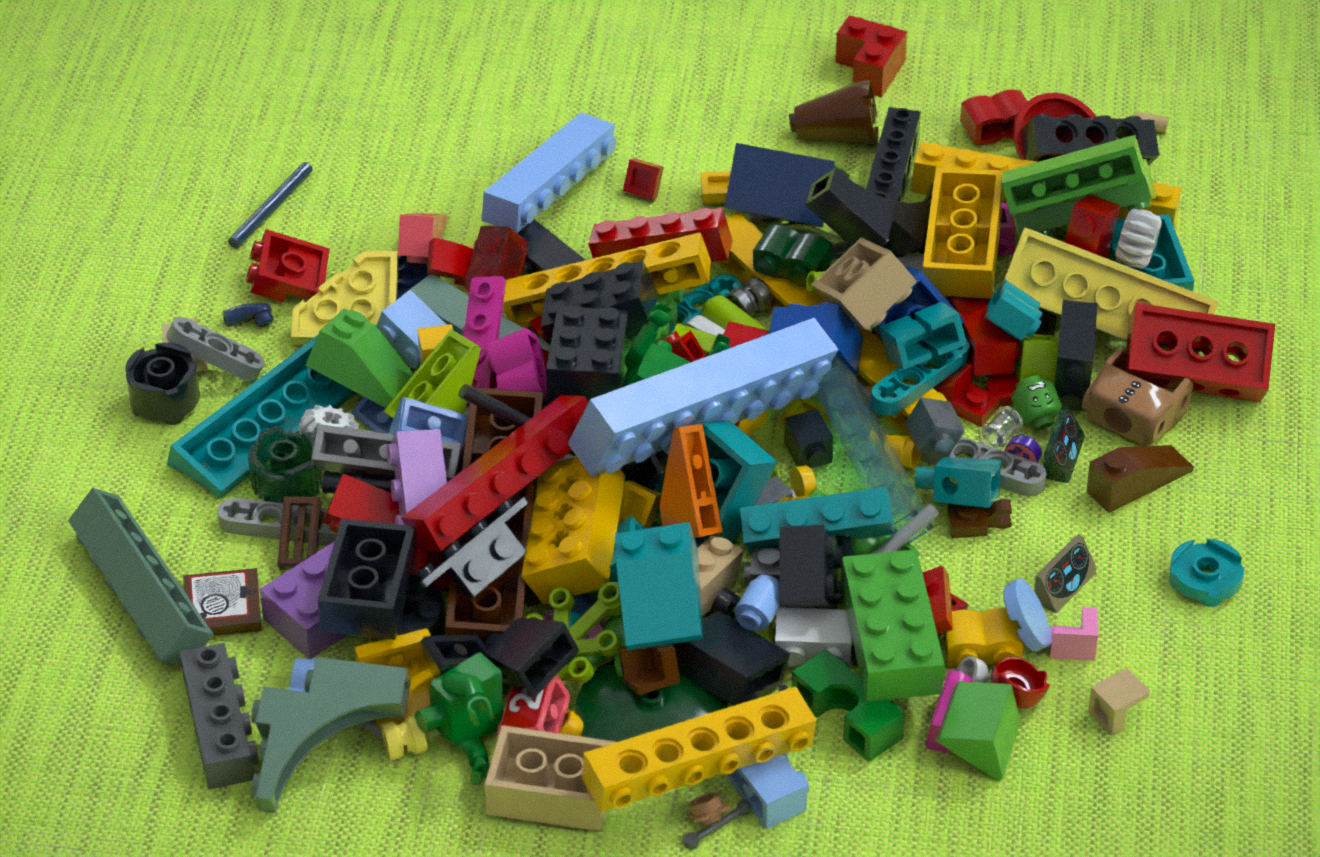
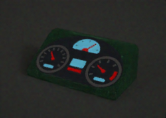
(1063, 447)

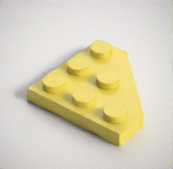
(363, 287)

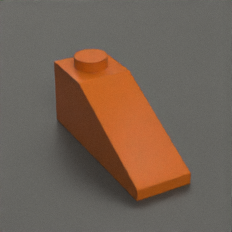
(689, 485)

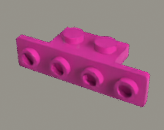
(484, 321)

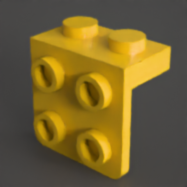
(404, 653)

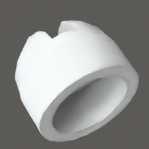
(975, 669)

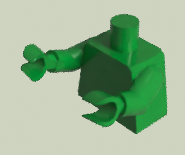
(649, 358)
(465, 707)

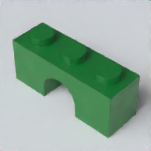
(831, 684)

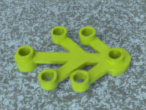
(583, 626)

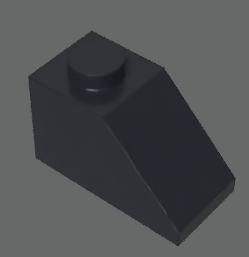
(448, 651)

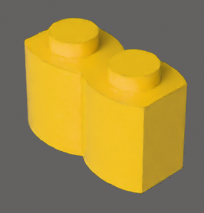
(982, 635)

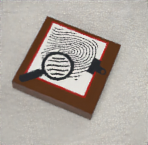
(226, 600)

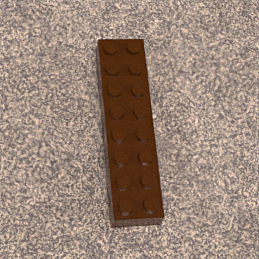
(504, 598)

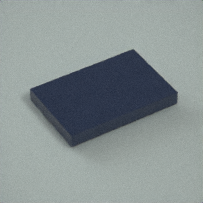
(774, 184)

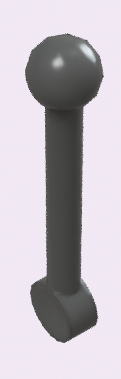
(691, 840)

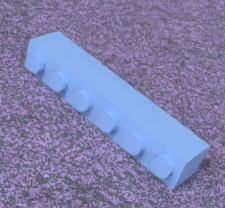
(548, 172)

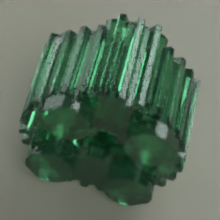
(284, 465)

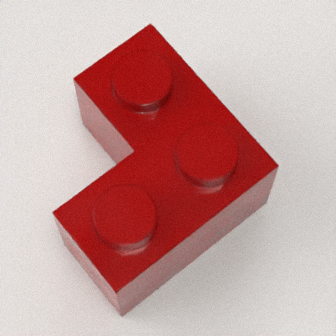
(872, 51)

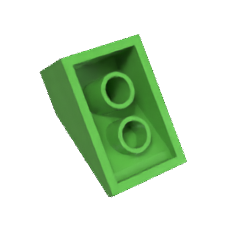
(359, 358)

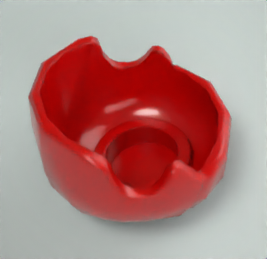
(1026, 681)

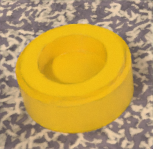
(802, 480)

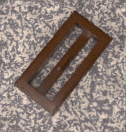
(302, 503)

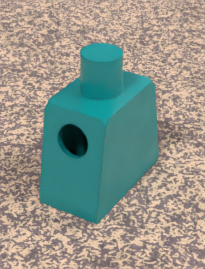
(976, 480)

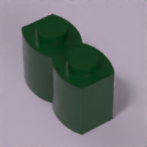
(790, 254)

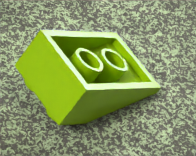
(442, 375)

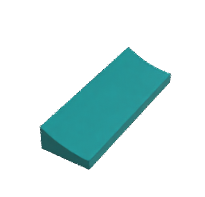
(219, 446)

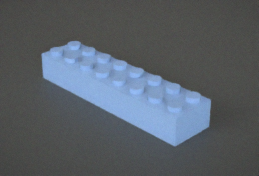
(723, 386)

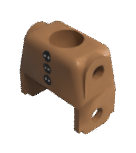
(1133, 404)

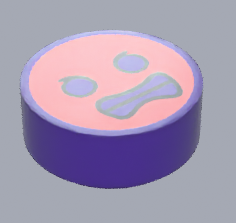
(1024, 447)

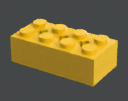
(964, 231)
(572, 529)

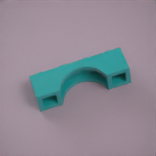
(850, 514)

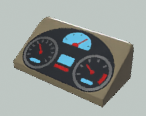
(1065, 575)

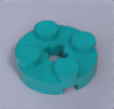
(1202, 586)

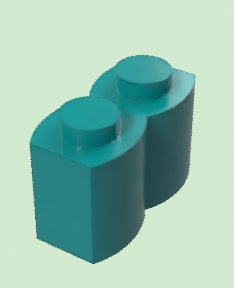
(1014, 311)

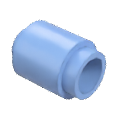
(759, 603)

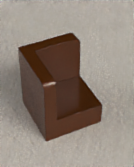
(649, 668)

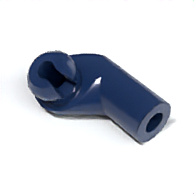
(259, 311)

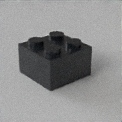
(809, 568)

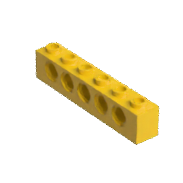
(671, 264)
(698, 749)

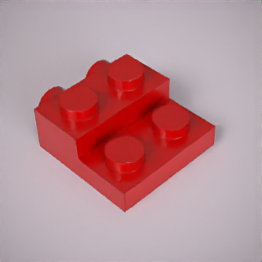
(286, 267)

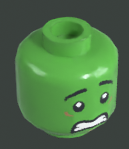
(1036, 402)

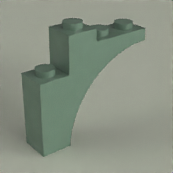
(334, 699)

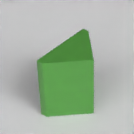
(981, 725)

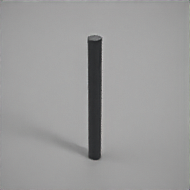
(494, 407)

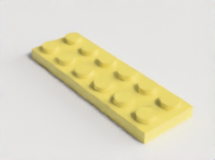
(1061, 272)

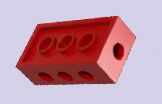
(1213, 336)

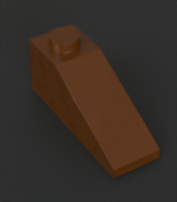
(1133, 472)

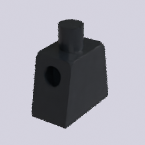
(531, 653)

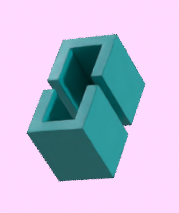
(937, 328)

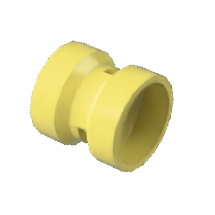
(403, 738)

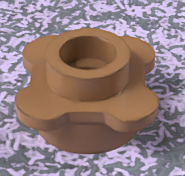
(707, 808)

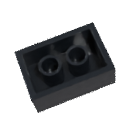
(620, 288)
(586, 352)
(367, 579)

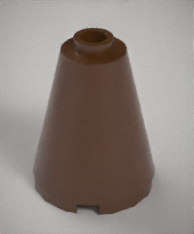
(839, 116)

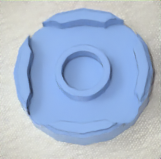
(1027, 609)

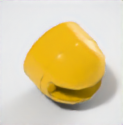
(572, 724)

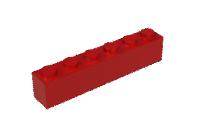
(496, 475)

